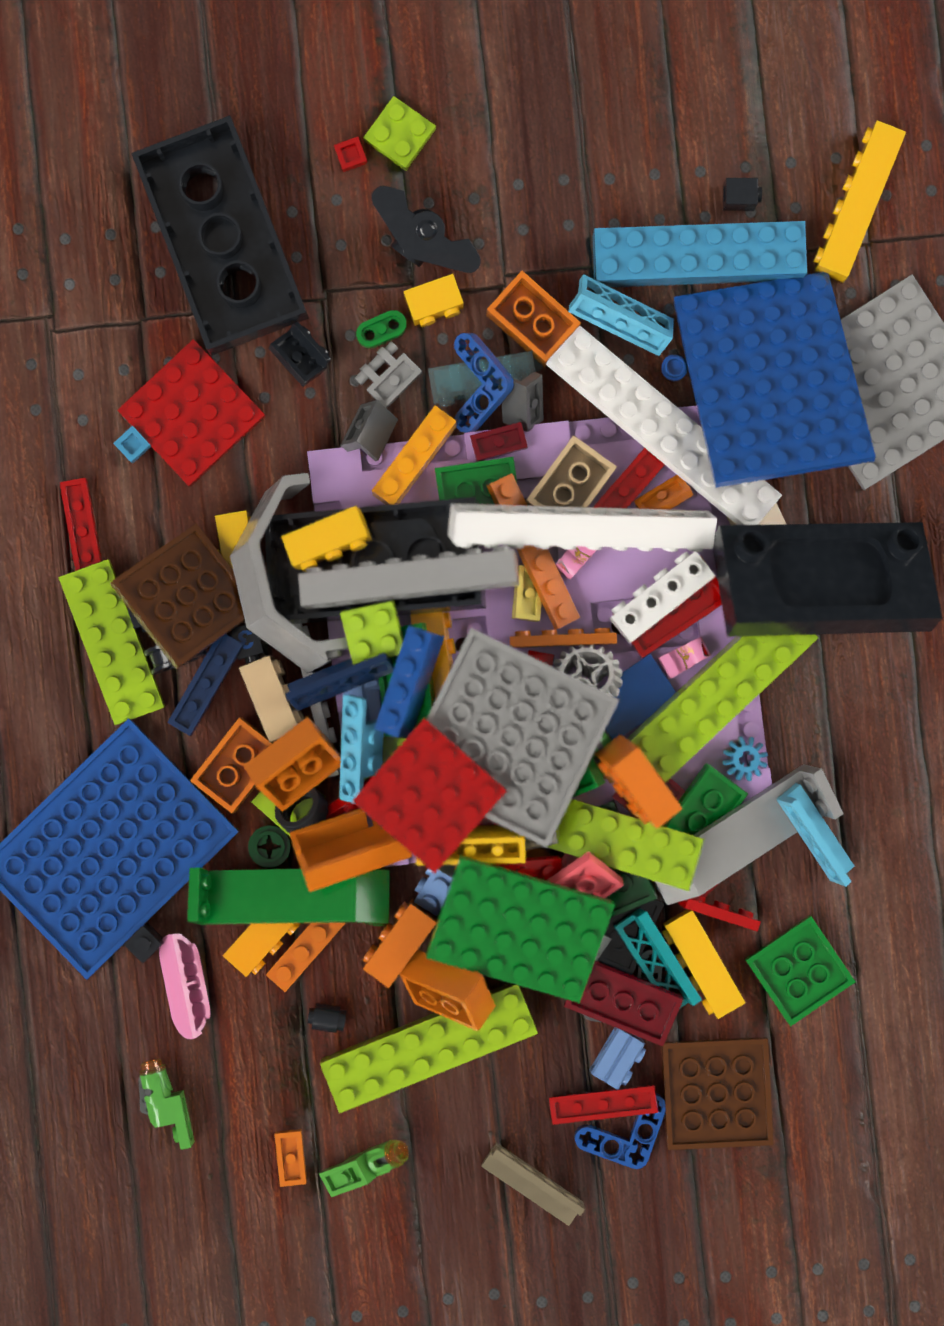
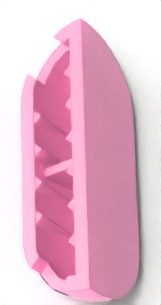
(184, 985)

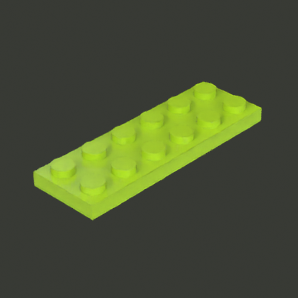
(111, 642)
(629, 844)

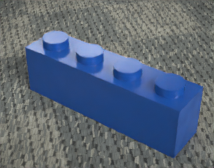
(409, 682)

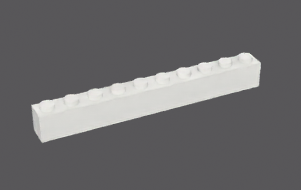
(581, 527)

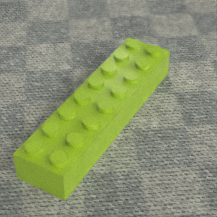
(714, 698)
(423, 1050)

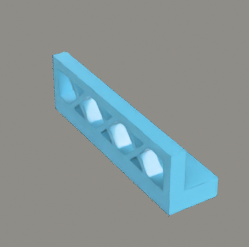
(622, 318)
(816, 834)

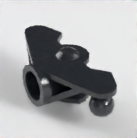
(421, 233)

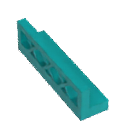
(660, 950)

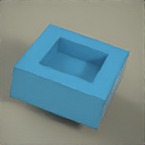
(132, 444)

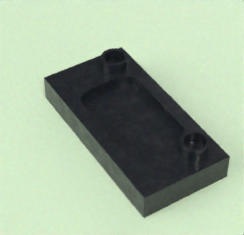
(396, 533)
(825, 579)

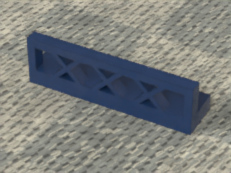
(337, 680)
(205, 684)

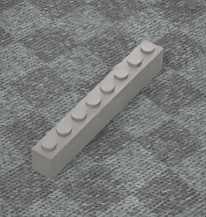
(409, 579)

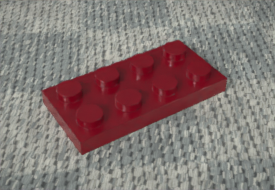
(628, 1003)

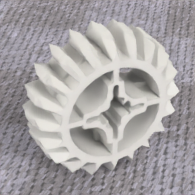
(600, 666)

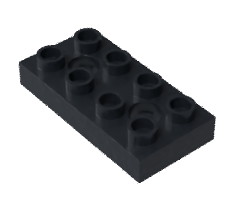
(219, 235)

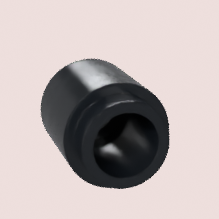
(327, 1018)

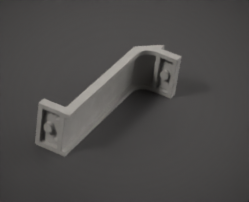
(752, 831)

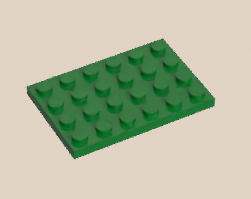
(519, 929)

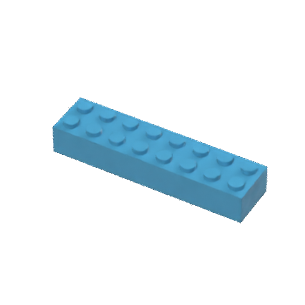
(699, 254)

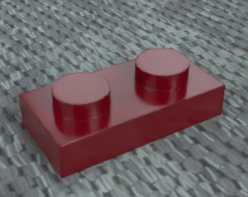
(498, 441)

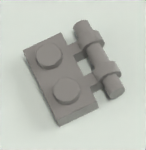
(394, 380)

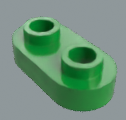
(380, 327)

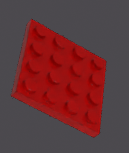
(191, 413)
(429, 795)

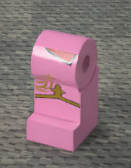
(573, 560)
(683, 657)

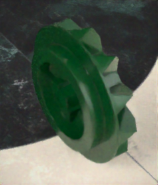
(261, 855)

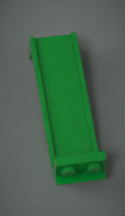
(284, 898)

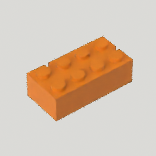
(343, 849)

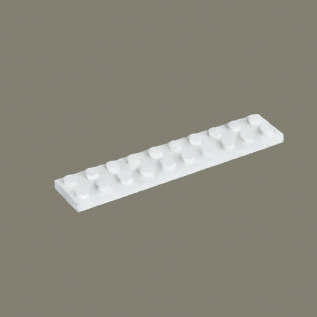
(655, 424)

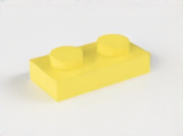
(526, 599)

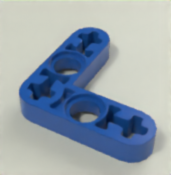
(489, 384)
(625, 1145)

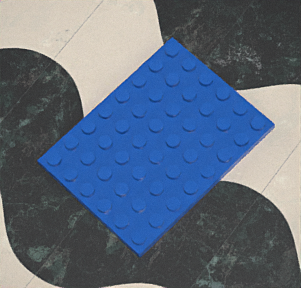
(773, 380)
(109, 848)

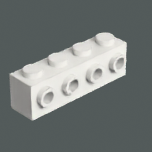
(662, 597)

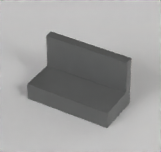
(524, 402)
(370, 429)

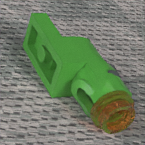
(162, 1105)
(364, 1167)

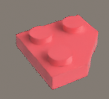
(589, 876)

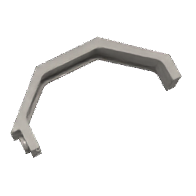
(255, 592)

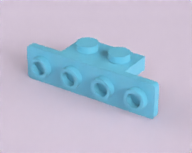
(359, 747)

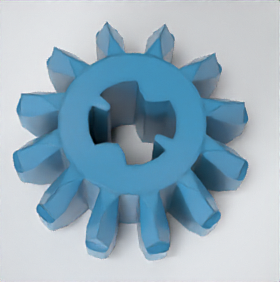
(752, 764)

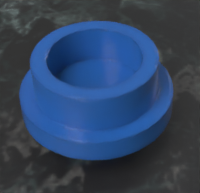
(674, 367)

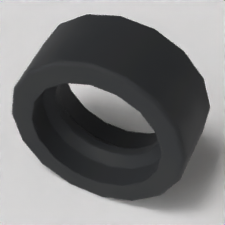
(316, 814)

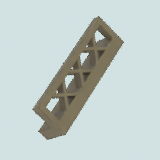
(533, 1184)

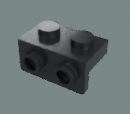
(300, 354)

